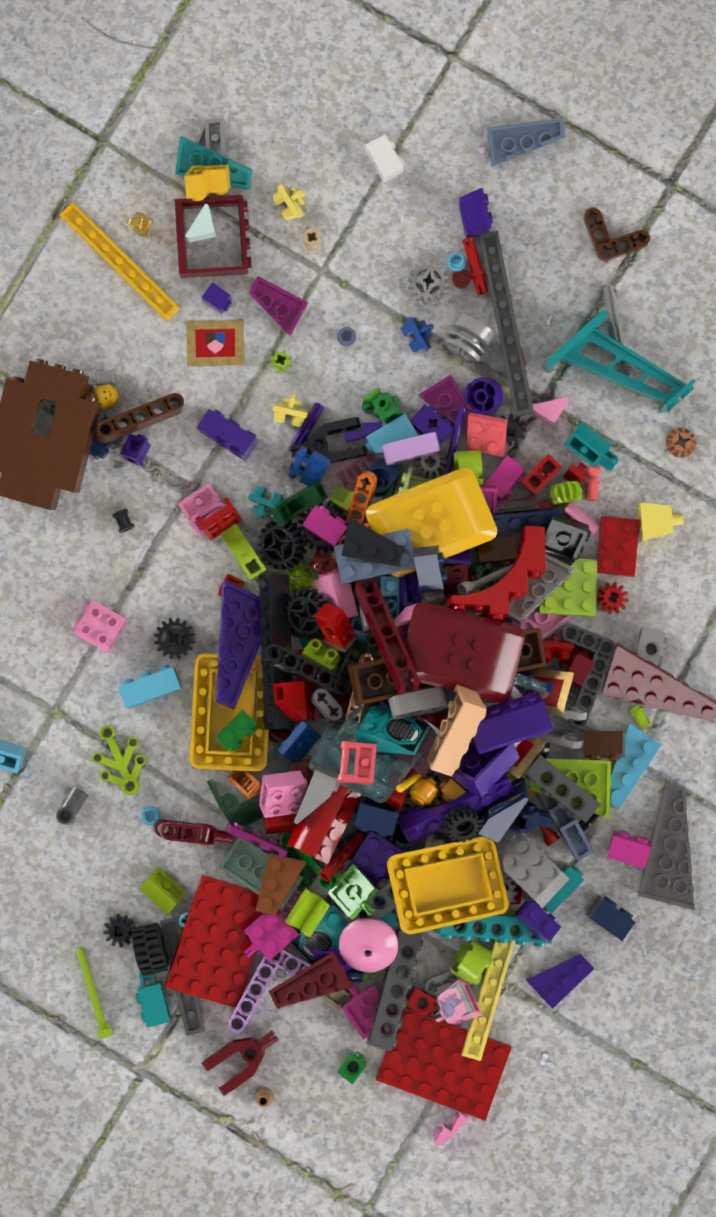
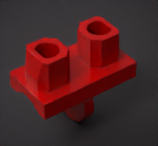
(557, 648)

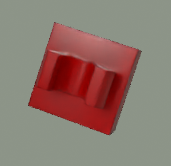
(575, 473)

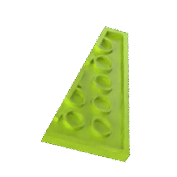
(589, 775)

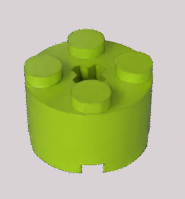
(470, 460)
(471, 961)

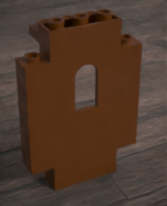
(40, 466)

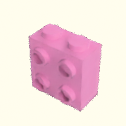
(99, 626)
(282, 793)

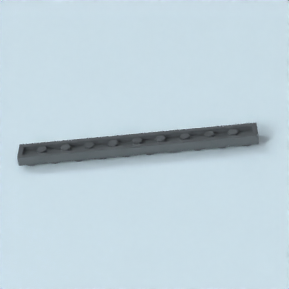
(506, 324)

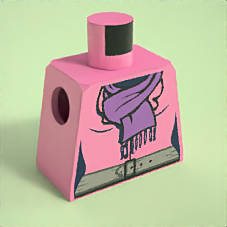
(457, 1004)

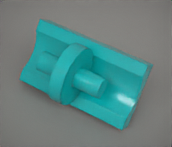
(258, 497)

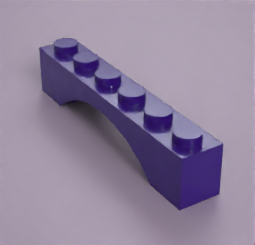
(423, 822)

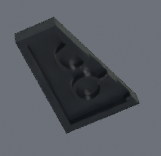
(369, 545)

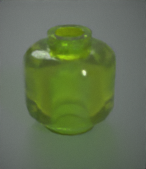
(299, 578)

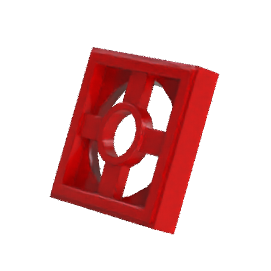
(218, 518)

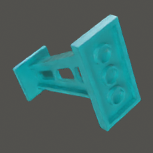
(590, 334)

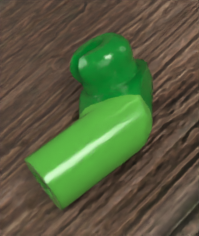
(367, 405)

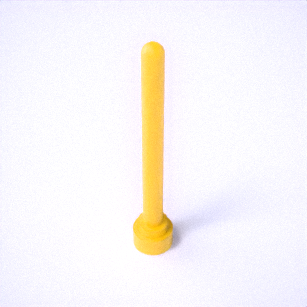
(409, 781)

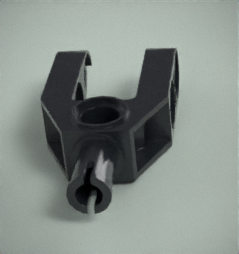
(329, 429)

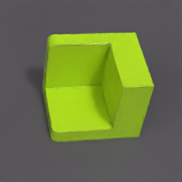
(341, 498)

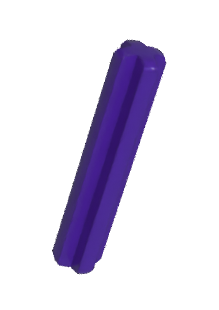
(308, 424)

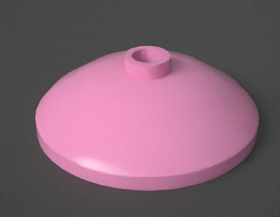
(368, 935)

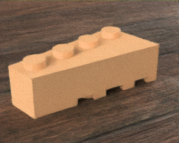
(456, 731)

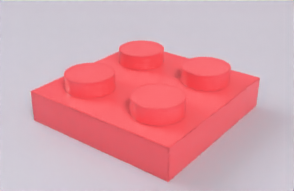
(486, 434)

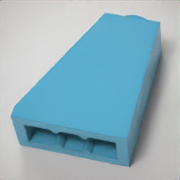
(394, 431)

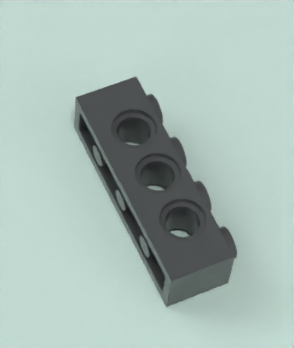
(583, 810)
(381, 907)

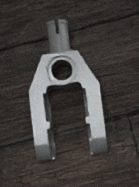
(564, 737)

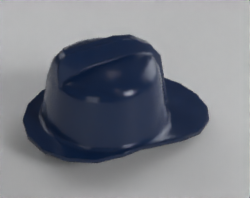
(385, 476)

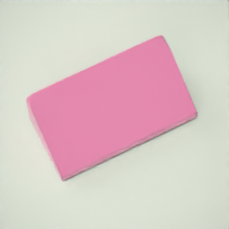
(576, 513)

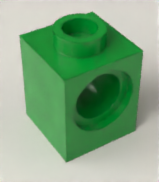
(352, 1075)

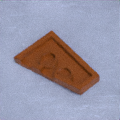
(277, 881)

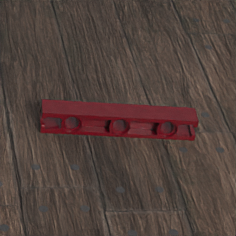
(390, 646)

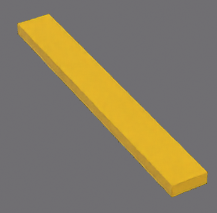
(119, 261)

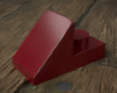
(580, 664)

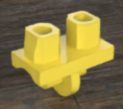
(285, 195)
(298, 414)

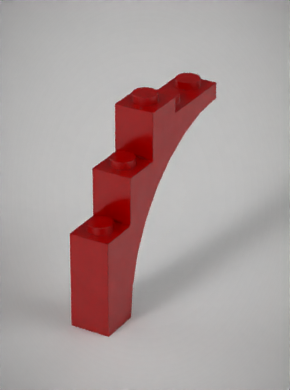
(495, 599)

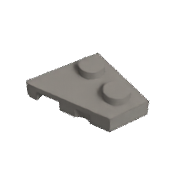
(213, 135)

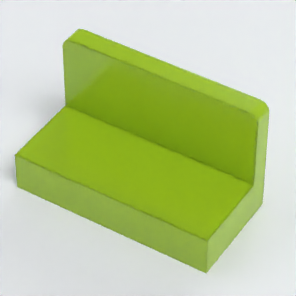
(163, 890)
(308, 912)

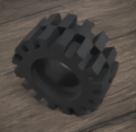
(466, 831)

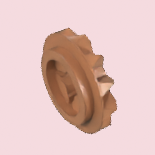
(677, 450)

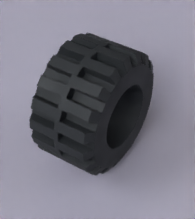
(150, 949)

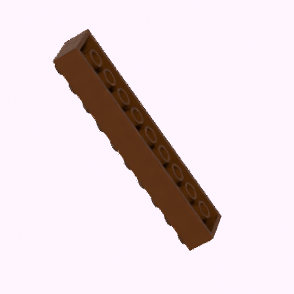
(373, 681)

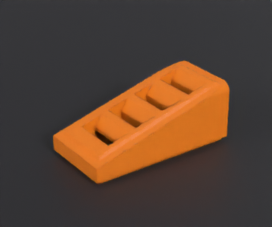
(236, 776)

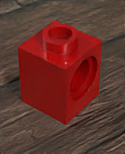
(417, 993)

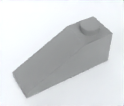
(319, 790)

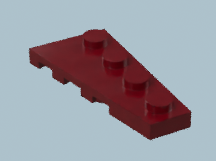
(313, 982)

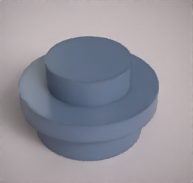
(346, 336)

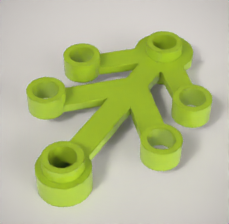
(120, 763)

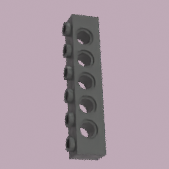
(380, 1017)

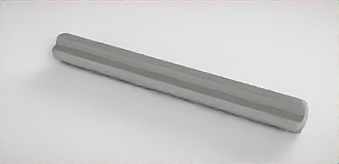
(614, 323)

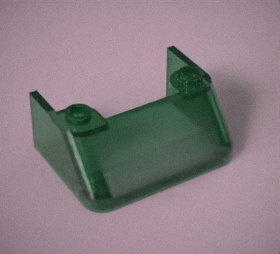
(249, 810)

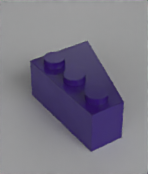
(227, 434)

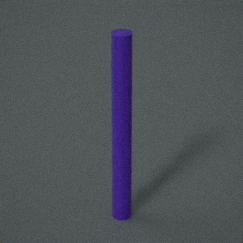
(454, 440)

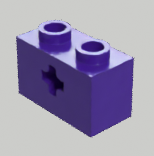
(429, 414)

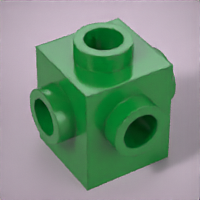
(387, 407)

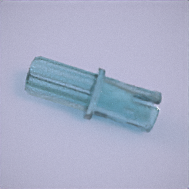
(529, 683)

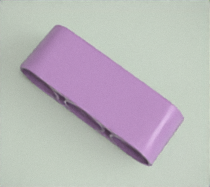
(411, 448)

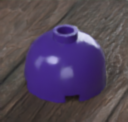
(484, 395)

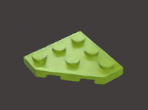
(576, 594)

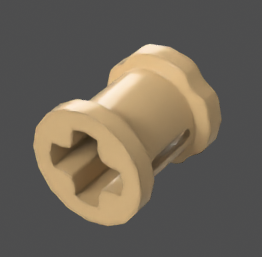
(313, 244)

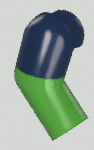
(358, 976)

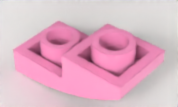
(445, 1132)

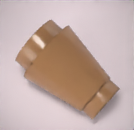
(266, 1093)

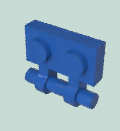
(315, 469)

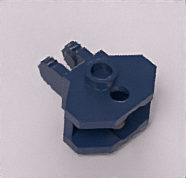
(531, 818)

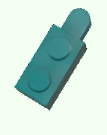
(592, 447)
(153, 1002)

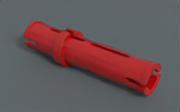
(475, 266)
(328, 871)

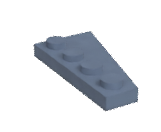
(517, 139)

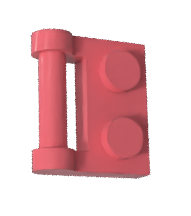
(363, 766)

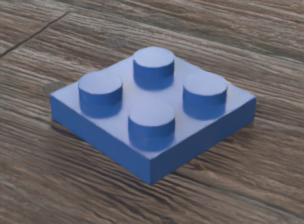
(299, 742)

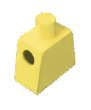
(656, 520)

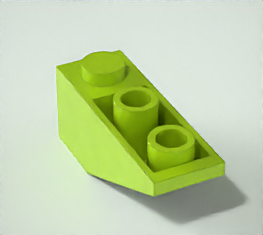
(243, 552)

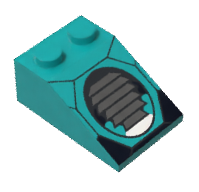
(391, 734)
(325, 935)

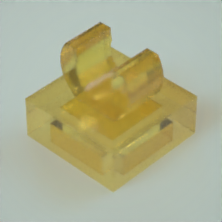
(140, 224)

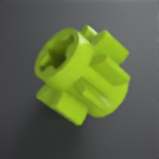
(283, 356)

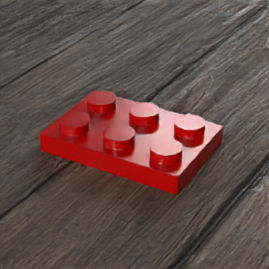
(617, 546)

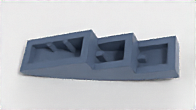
(567, 828)

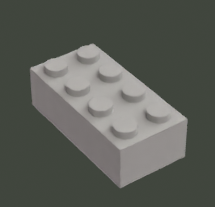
(529, 867)

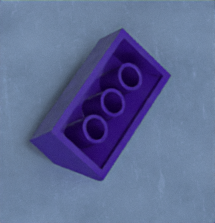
(512, 723)

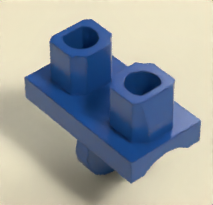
(413, 327)

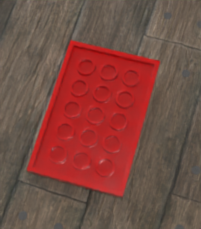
(213, 943)
(432, 1065)

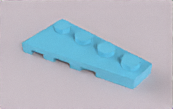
(627, 771)

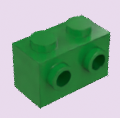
(236, 731)

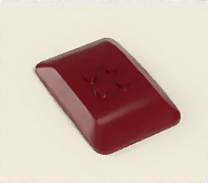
(464, 651)

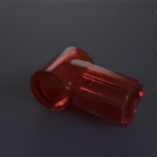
(321, 563)

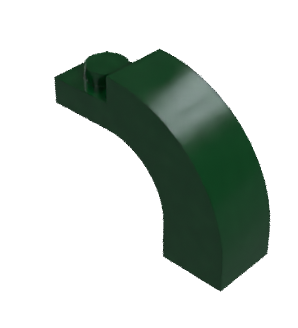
(297, 503)

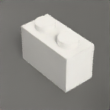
(385, 158)

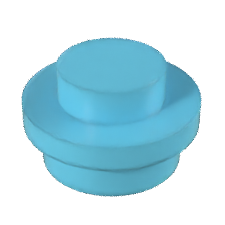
(456, 262)
(150, 815)

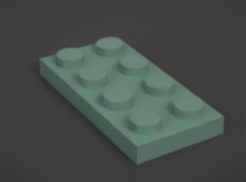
(247, 865)

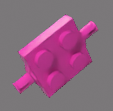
(269, 935)
(361, 1009)

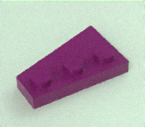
(278, 303)

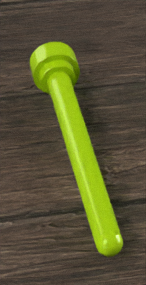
(103, 1029)

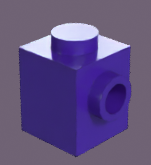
(217, 298)

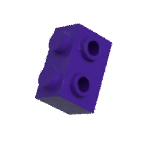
(536, 920)

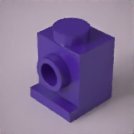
(135, 449)

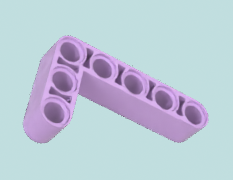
(264, 981)

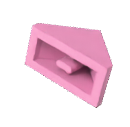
(550, 410)

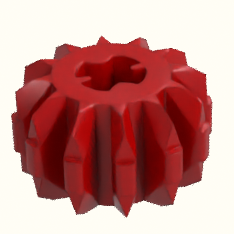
(618, 602)

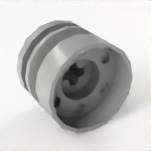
(470, 336)

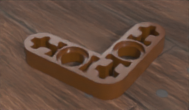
(606, 241)

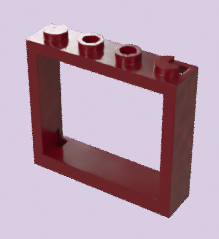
(216, 201)

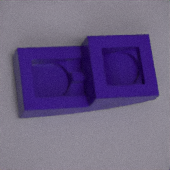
(368, 428)

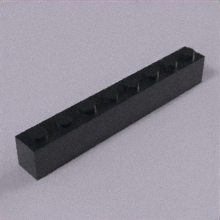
(274, 630)

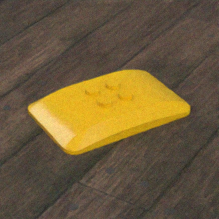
(438, 512)
(211, 717)
(447, 885)

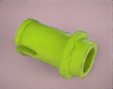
(639, 716)

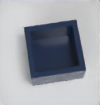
(375, 817)
(610, 918)

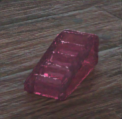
(347, 483)

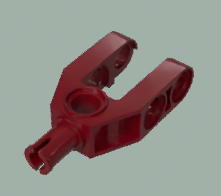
(195, 832)
(241, 1046)

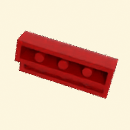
(323, 827)

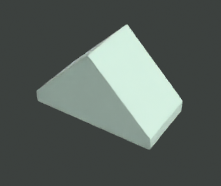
(202, 226)

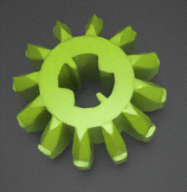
(565, 492)

